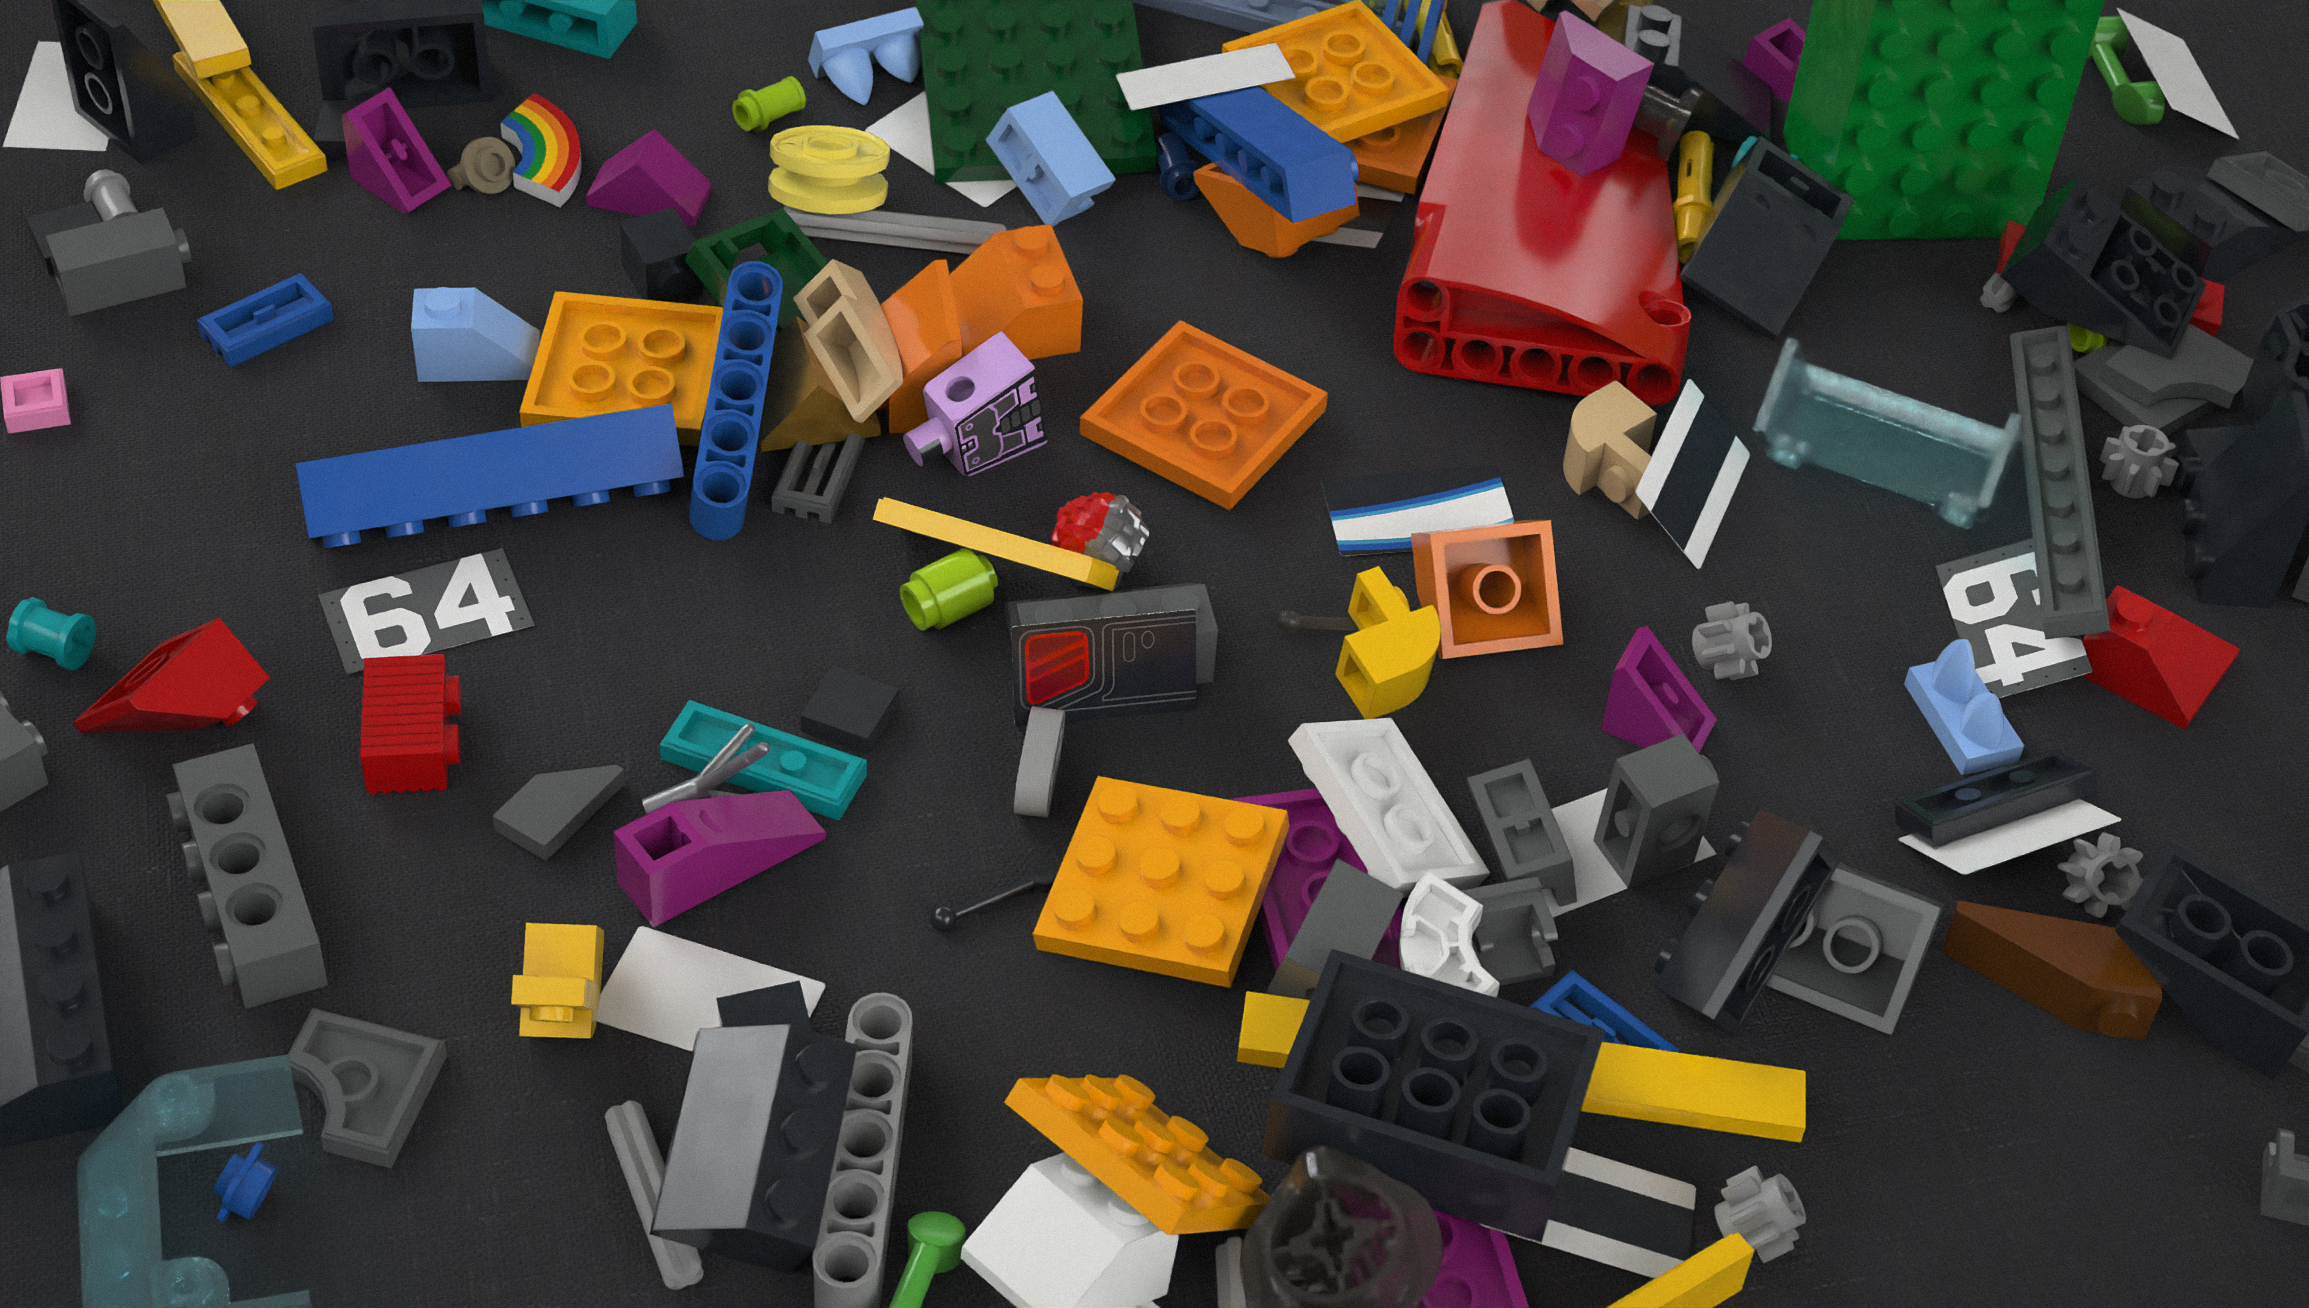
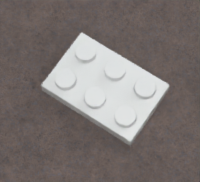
(1386, 803)

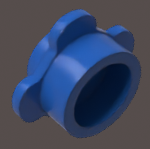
(244, 1184)

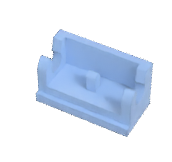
(1049, 158)

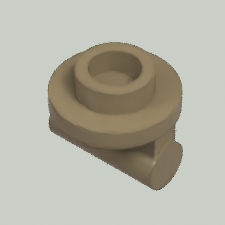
(484, 166)

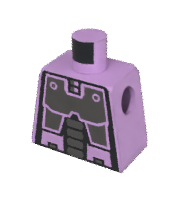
(981, 410)

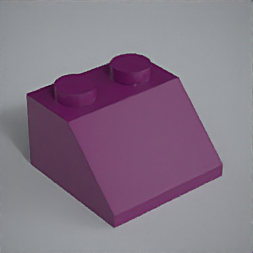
(1586, 96)

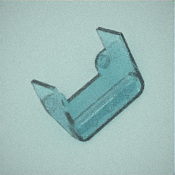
(1885, 439)
(121, 1190)

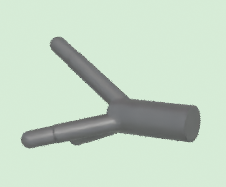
(714, 773)

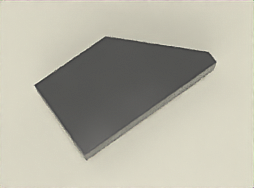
(556, 807)

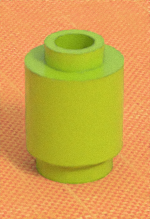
(949, 589)

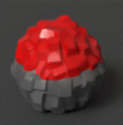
(1101, 528)

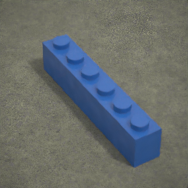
(1268, 150)
(489, 471)

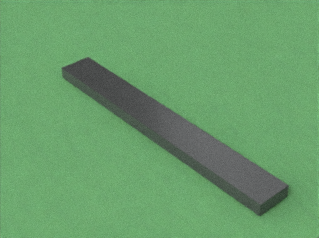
(2058, 485)

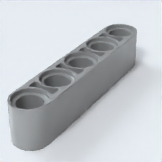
(868, 1184)

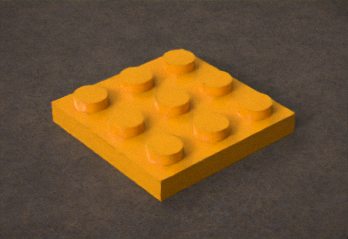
(1348, 72)
(622, 357)
(1162, 881)
(1142, 1152)

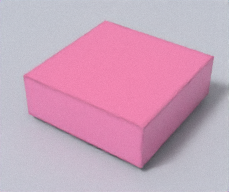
(35, 400)

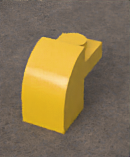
(1392, 652)
(559, 980)

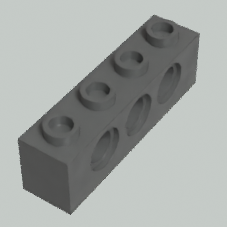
(248, 876)

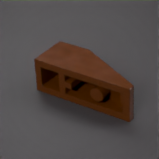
(2059, 965)

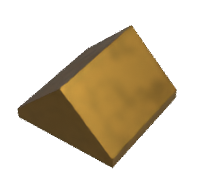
(802, 398)

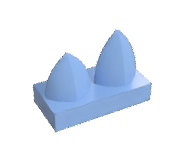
(850, 49)
(1963, 711)

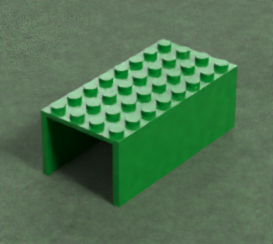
(1937, 109)

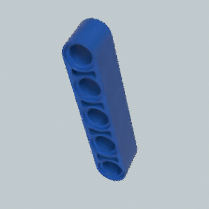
(735, 421)

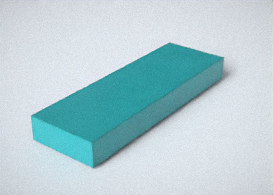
(814, 773)

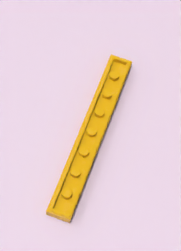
(1624, 1081)

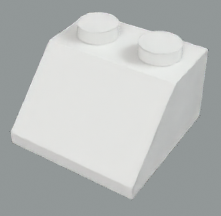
(1070, 1243)

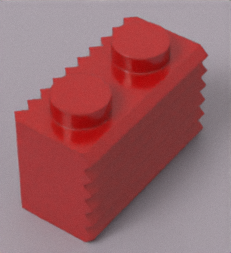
(407, 723)

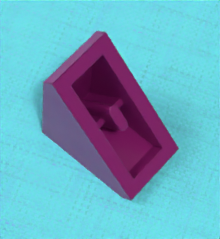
(390, 154)
(649, 179)
(1653, 697)

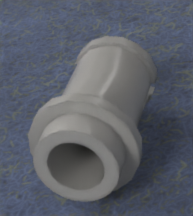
(109, 194)

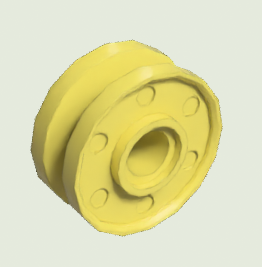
(828, 169)

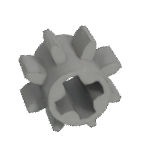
(2138, 461)
(1731, 640)
(2085, 874)
(1761, 1212)

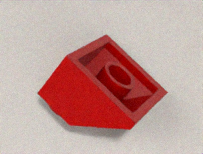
(2156, 658)
(181, 686)

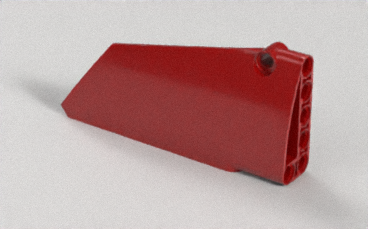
(1534, 248)

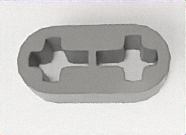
(1039, 762)

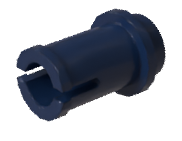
(1176, 167)

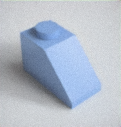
(469, 337)

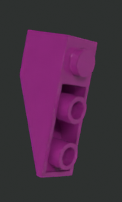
(706, 847)

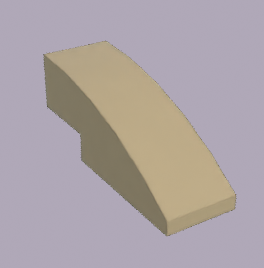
(851, 337)

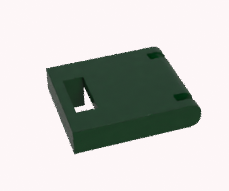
(788, 253)

